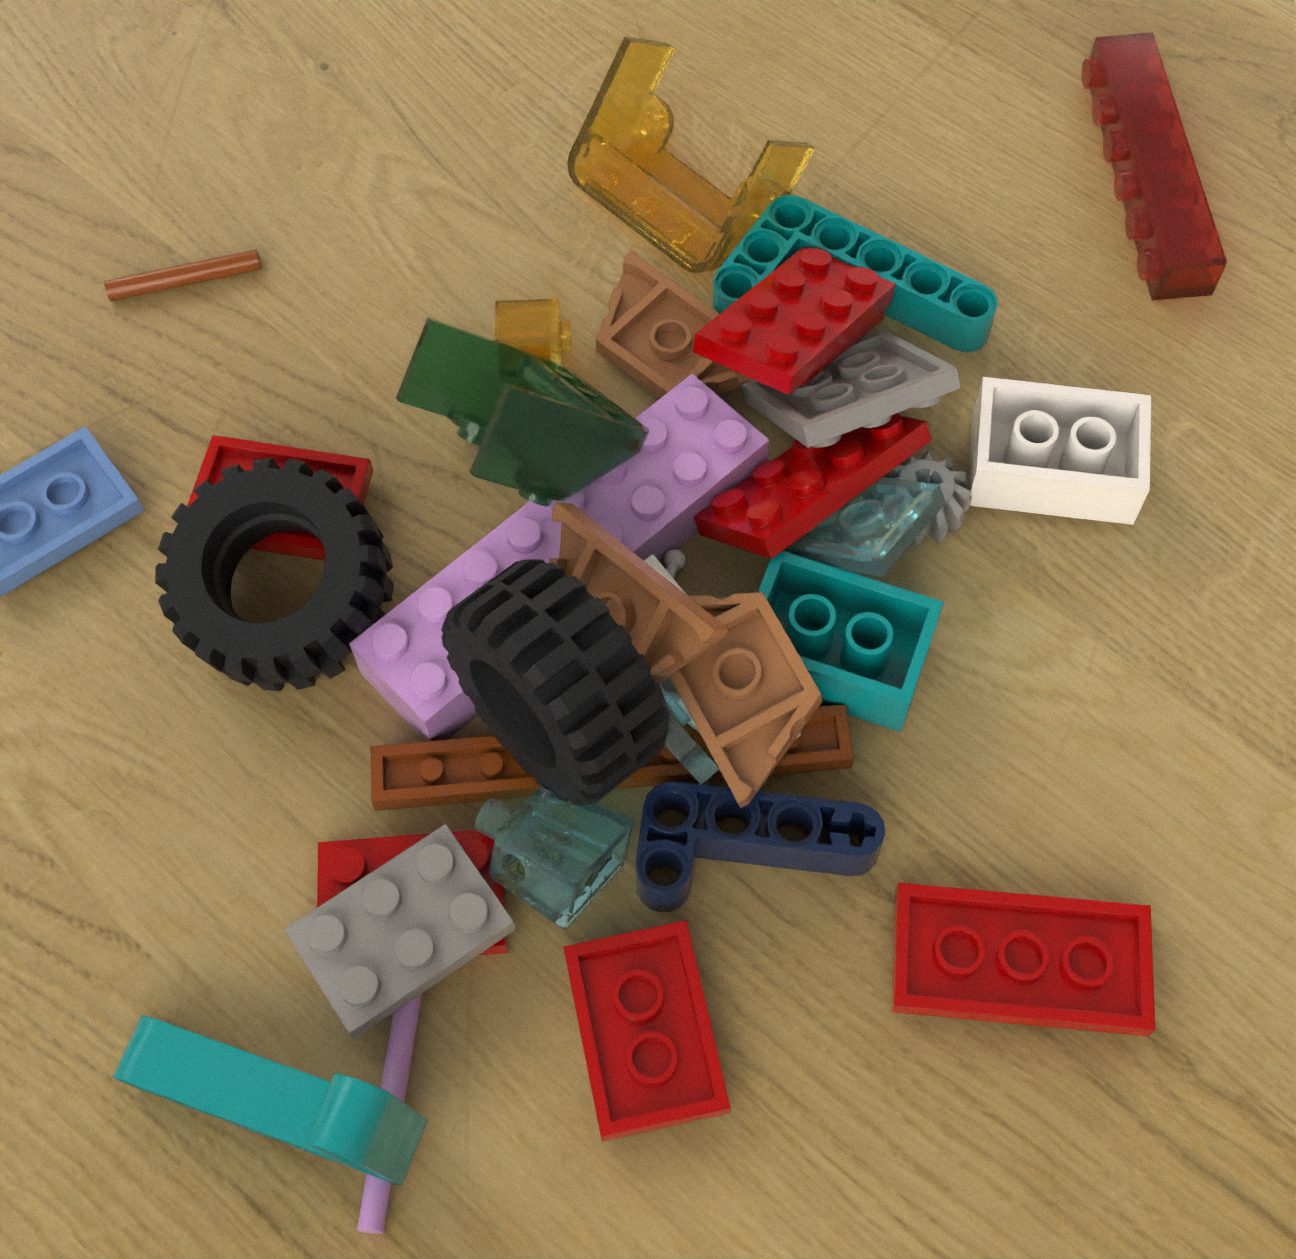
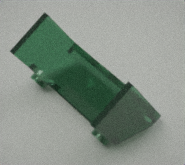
(530, 416)

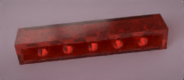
(1153, 168)

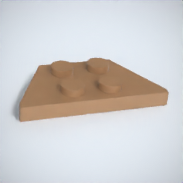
(654, 332)
(654, 612)
(747, 692)

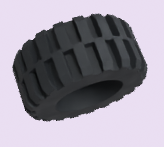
(231, 520)
(556, 680)

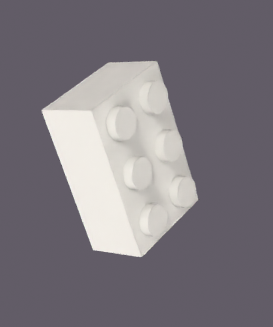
(1060, 450)

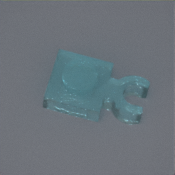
(683, 746)

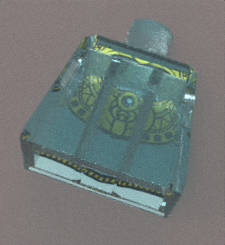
(554, 851)

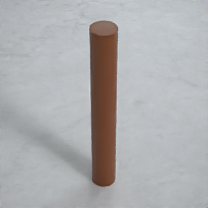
(182, 275)

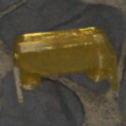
(628, 171)

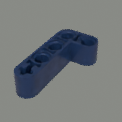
(757, 845)

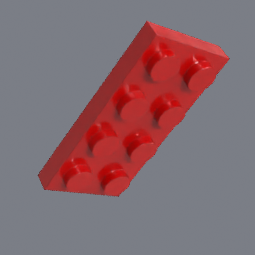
(794, 319)
(807, 486)
(1023, 959)

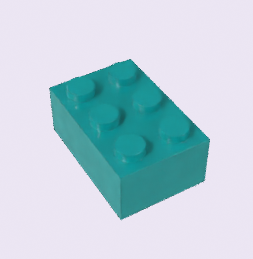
(853, 635)

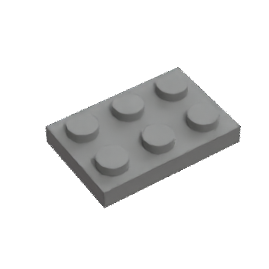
(399, 930)

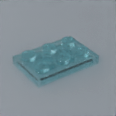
(872, 527)

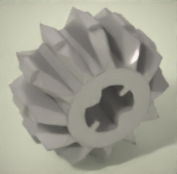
(953, 488)

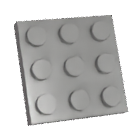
(856, 390)

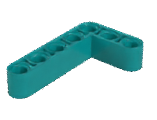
(925, 294)
(331, 1119)

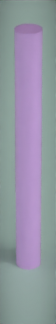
(395, 1081)

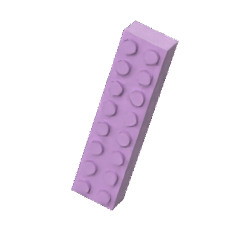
(646, 503)

